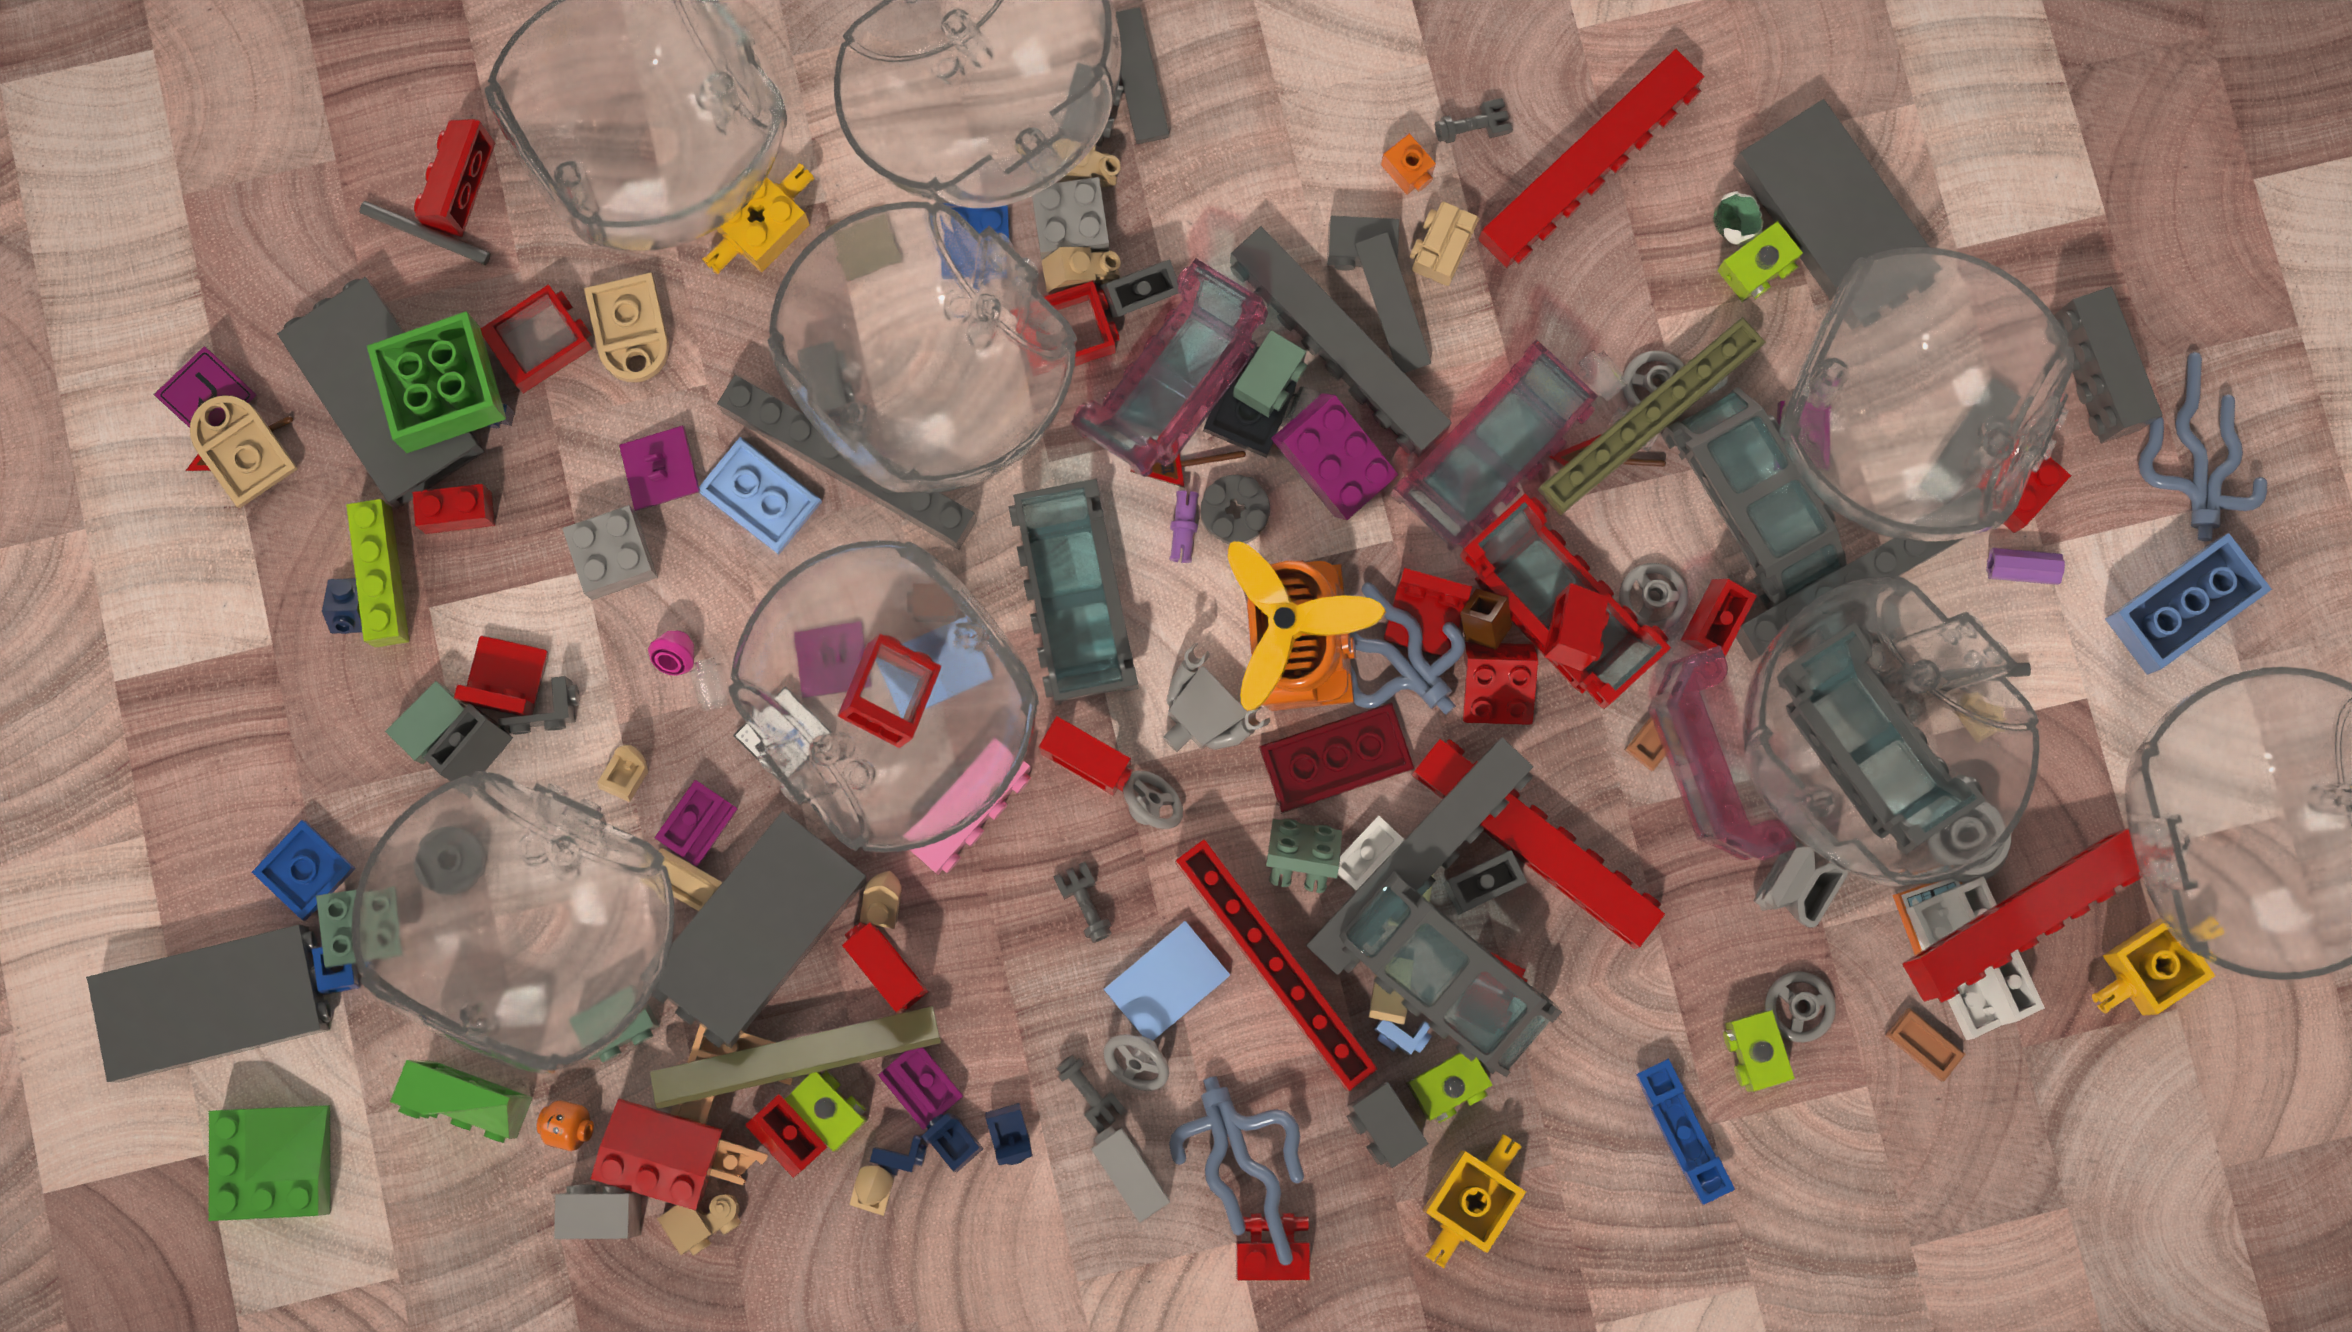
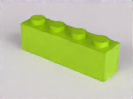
(377, 573)

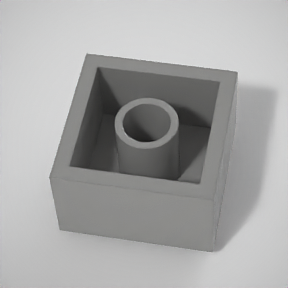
(1071, 216)
(610, 552)
(597, 1214)

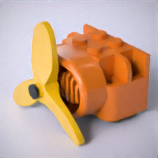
(1298, 631)

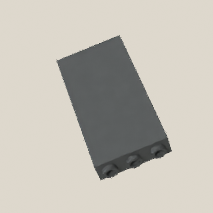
(1825, 194)
(335, 360)
(756, 930)
(208, 1003)

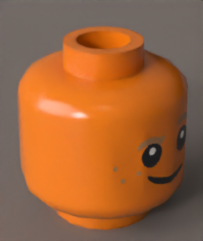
(565, 1125)

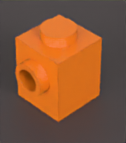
(1408, 165)

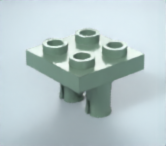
(1303, 850)
(336, 927)

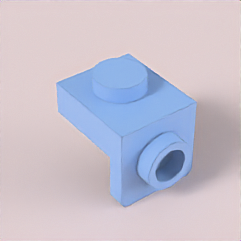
(1394, 1037)

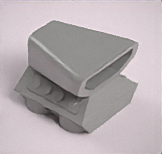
(1800, 886)

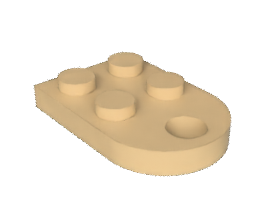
(628, 324)
(241, 450)

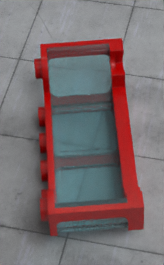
(1531, 567)

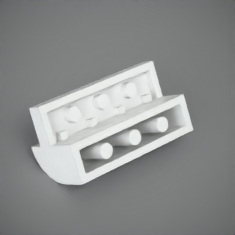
(2005, 992)

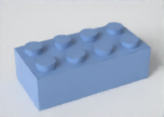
(2188, 604)

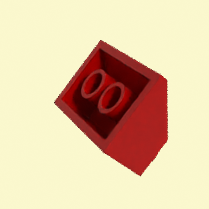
(455, 176)
(657, 1154)

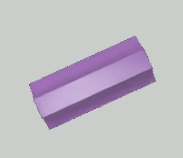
(2025, 566)

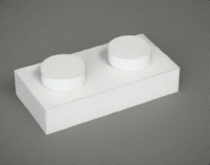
(1368, 853)

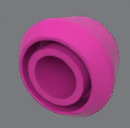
(672, 653)

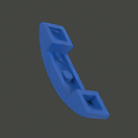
(1683, 1132)

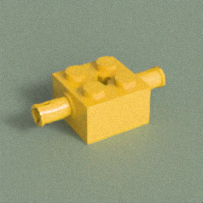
(765, 240)
(2137, 974)
(1496, 1193)

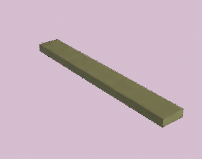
(1651, 416)
(794, 1057)

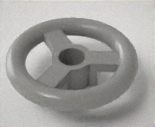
(1659, 371)
(1663, 588)
(1147, 804)
(1813, 1006)
(1140, 1055)

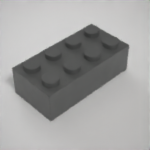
(2107, 366)

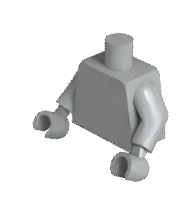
(1205, 709)

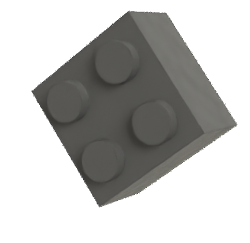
(1386, 1125)

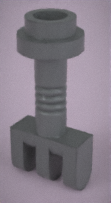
(1447, 128)
(1098, 928)
(1071, 1069)

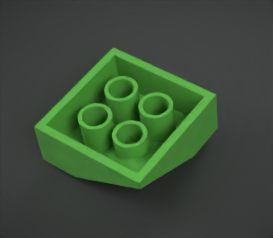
(436, 382)
(436, 1089)
(269, 1163)

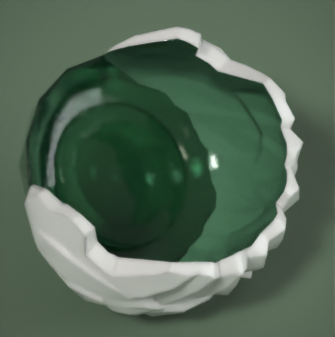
(1738, 218)

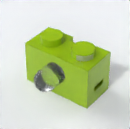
(1761, 261)
(1759, 1051)
(1448, 1086)
(826, 1109)

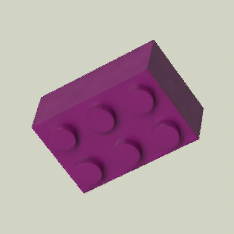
(1334, 456)

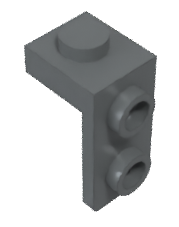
(564, 699)

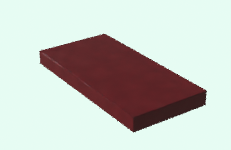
(1336, 757)

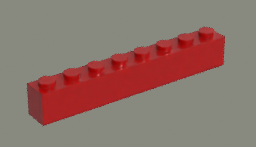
(1591, 159)
(1551, 853)
(2023, 917)
(1276, 965)

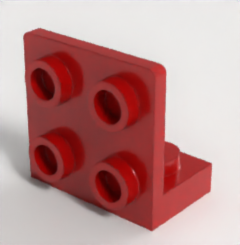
(1433, 604)
(504, 677)
(1500, 684)

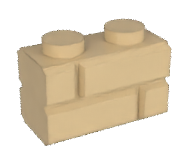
(1444, 244)

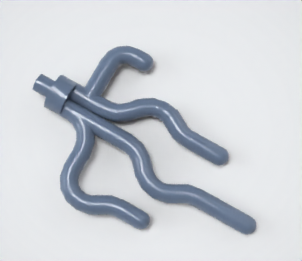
(2204, 497)
(1422, 678)
(1225, 1120)

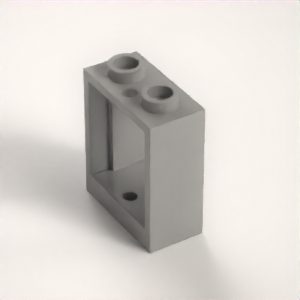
(1129, 1173)

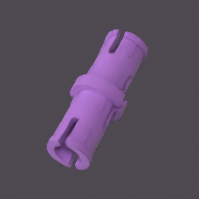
(1184, 526)

